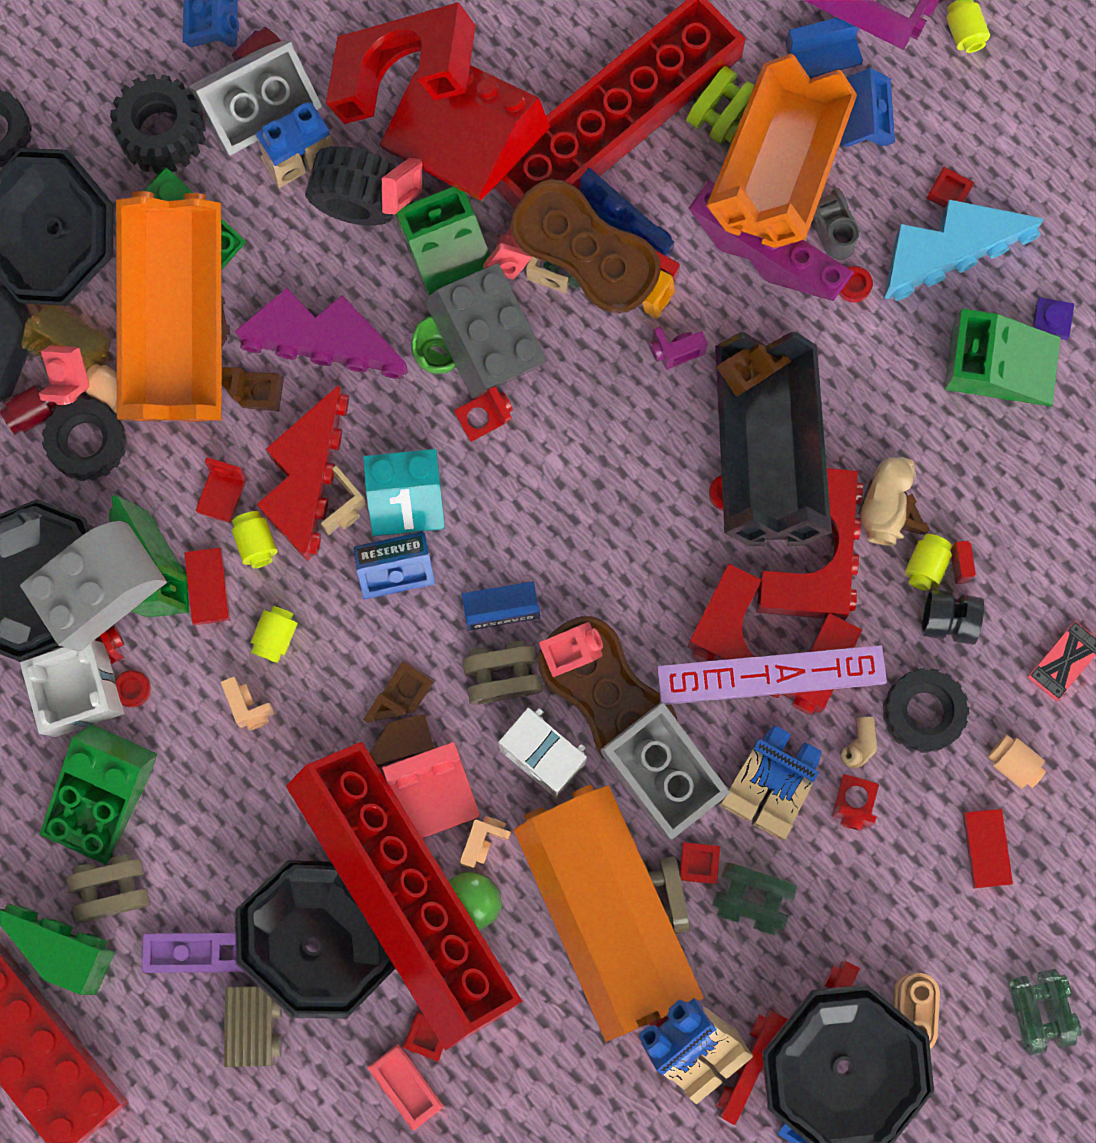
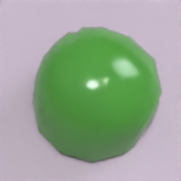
(423, 339)
(478, 896)

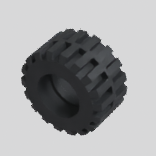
(150, 98)
(349, 185)

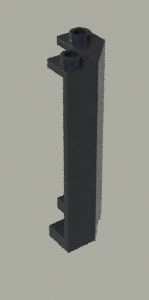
(774, 448)

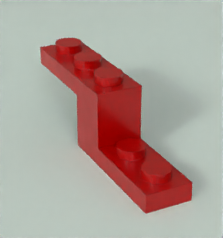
(763, 1030)

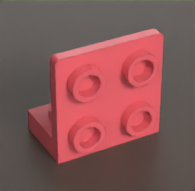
(433, 790)

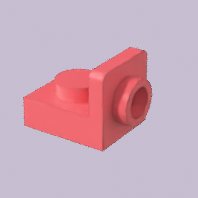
(508, 255)
(65, 374)
(572, 649)

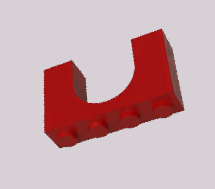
(365, 55)
(830, 587)
(721, 635)

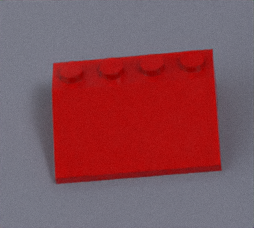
(468, 136)

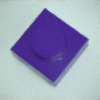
(1054, 317)

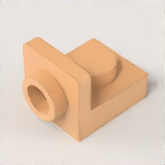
(239, 699)
(476, 846)

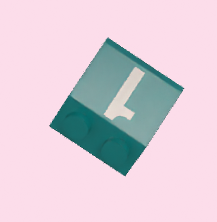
(404, 492)

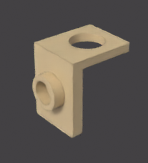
(538, 275)
(348, 513)

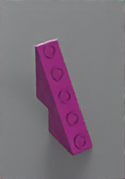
(790, 266)
(333, 336)

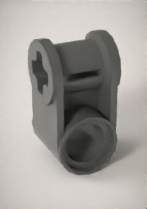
(835, 219)

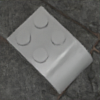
(252, 94)
(93, 584)
(664, 771)

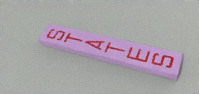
(771, 675)

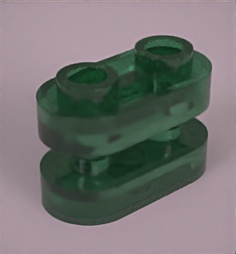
(766, 917)
(1054, 991)

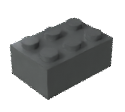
(485, 330)

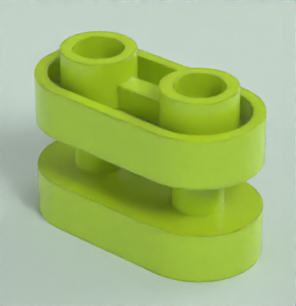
(727, 123)

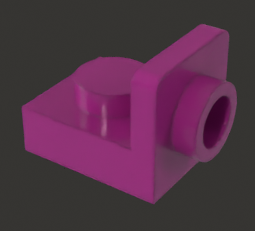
(681, 350)

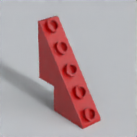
(305, 458)

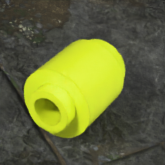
(967, 25)
(253, 539)
(929, 562)
(273, 634)

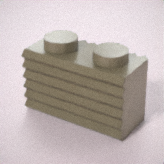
(250, 1028)

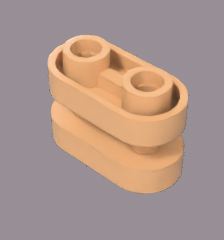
(918, 999)

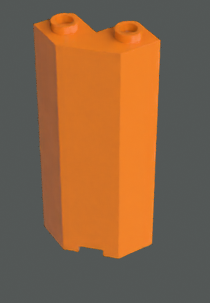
(782, 152)
(168, 308)
(606, 911)

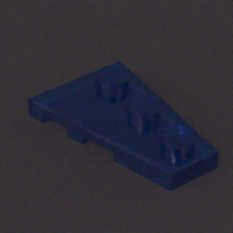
(622, 214)

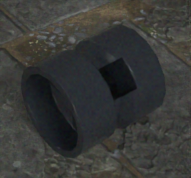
(940, 613)

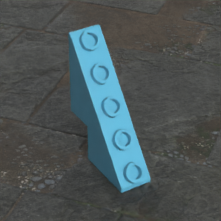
(964, 237)

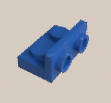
(210, 21)

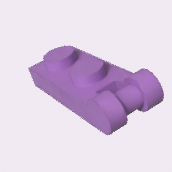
(187, 953)

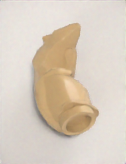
(886, 502)

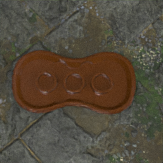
(608, 263)
(603, 689)

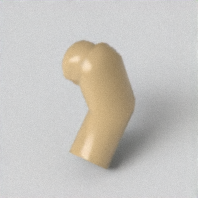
(863, 746)

